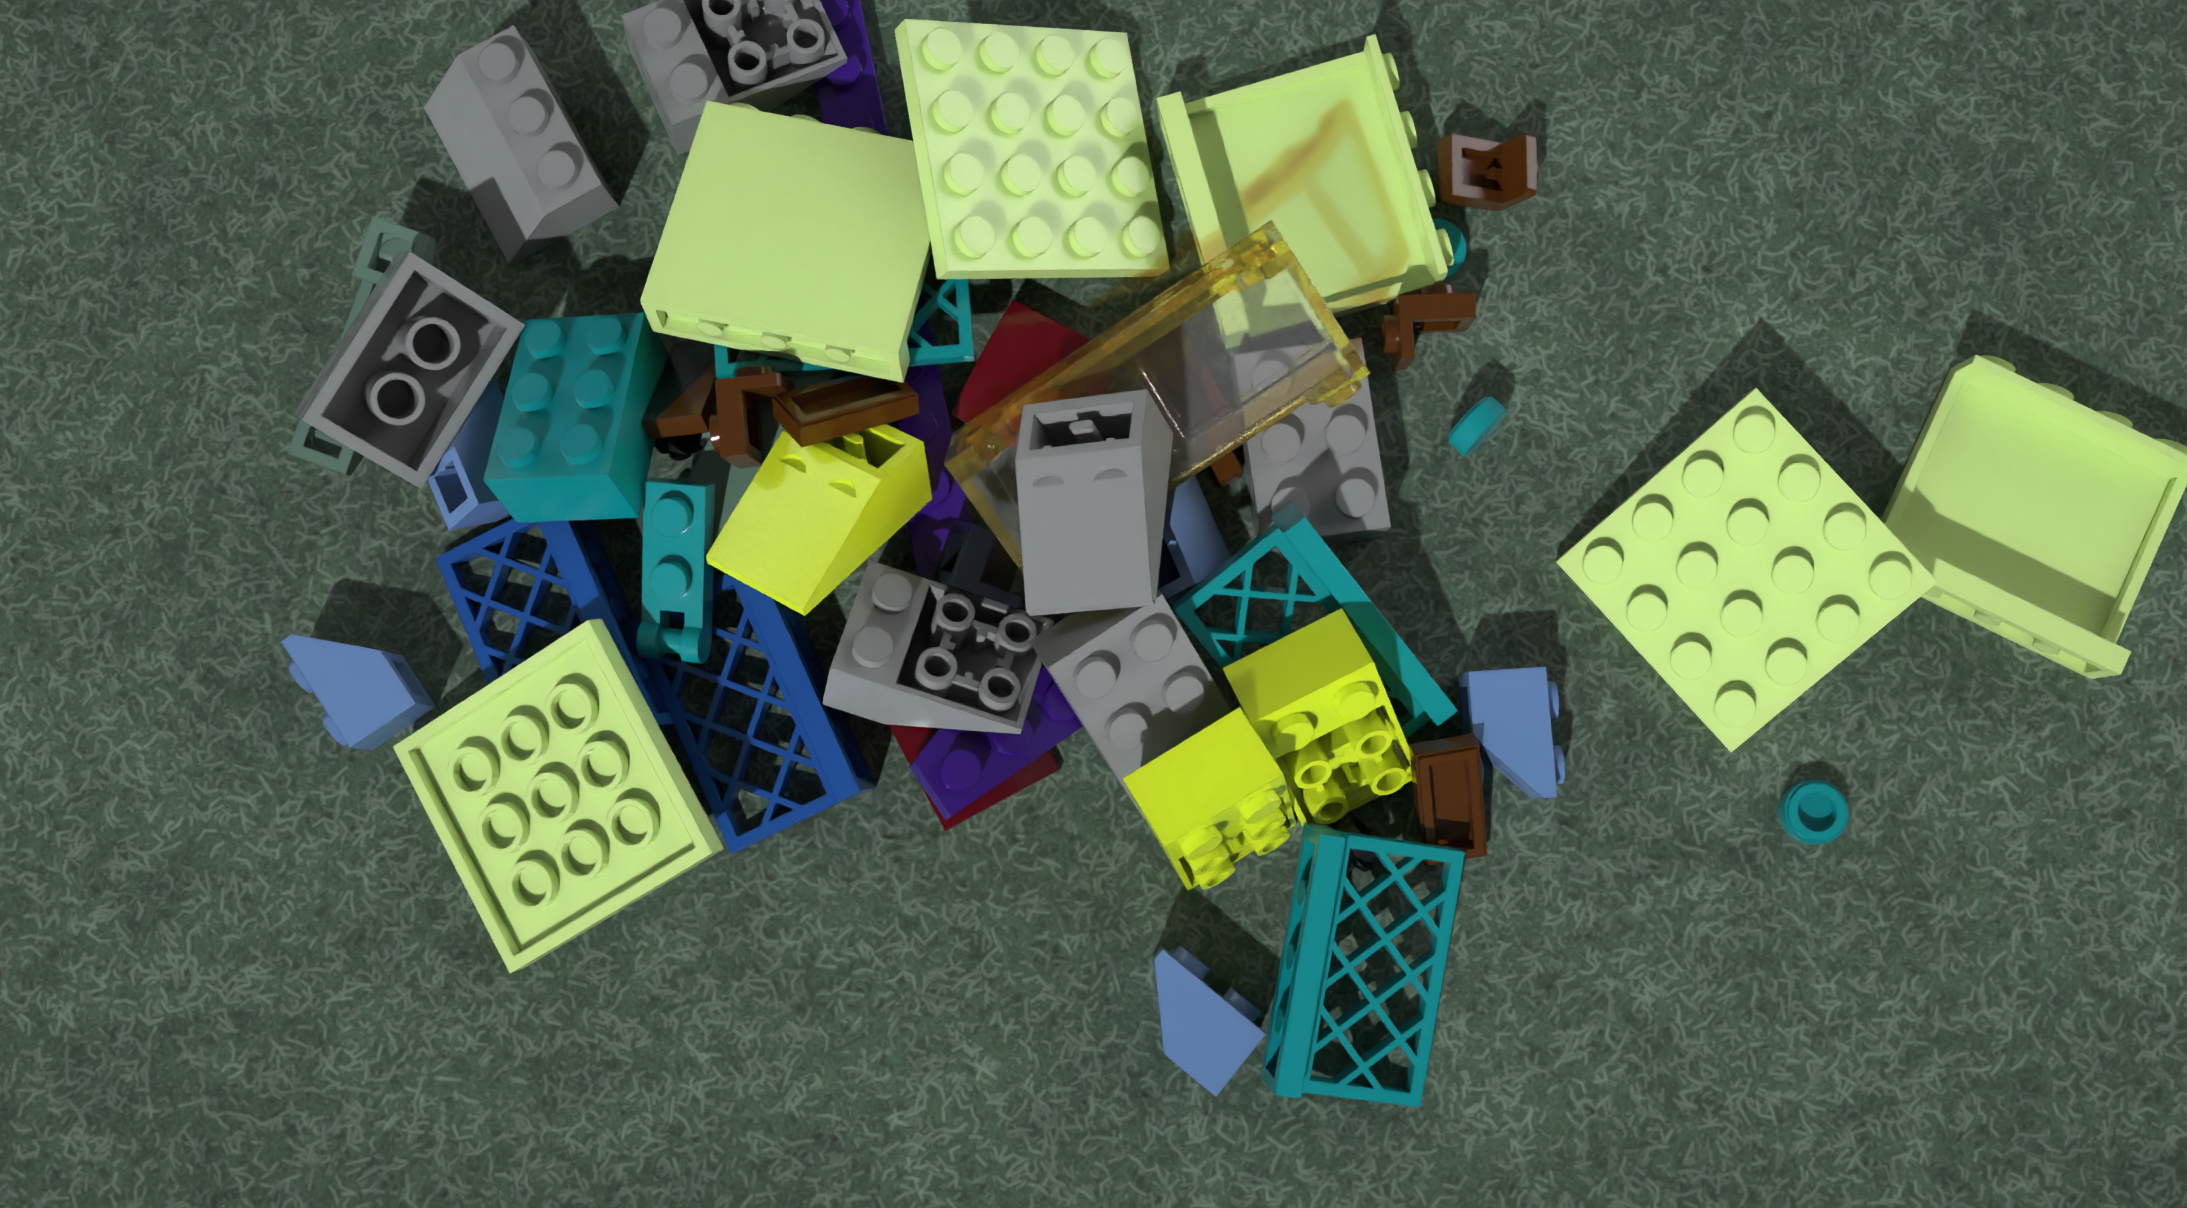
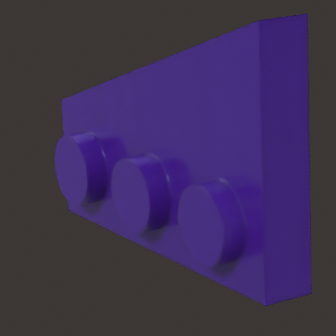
(966, 764)

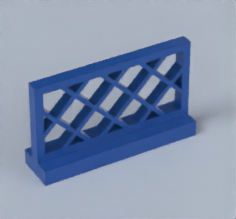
(585, 575)
(802, 683)

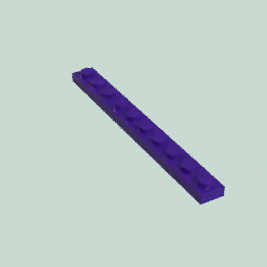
(852, 100)

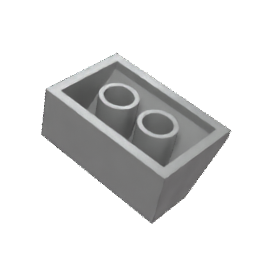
(517, 146)

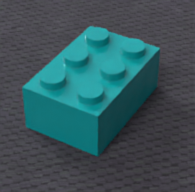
(573, 419)

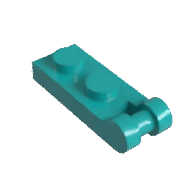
(675, 568)

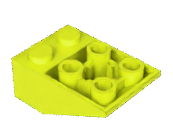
(821, 512)
(1324, 718)
(1214, 800)

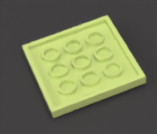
(1030, 151)
(1745, 570)
(557, 795)

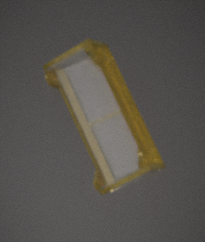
(1214, 351)

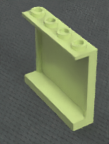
(1323, 163)
(794, 242)
(2036, 512)

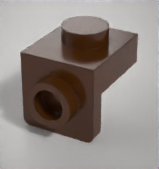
(1486, 172)
(1430, 311)
(737, 424)

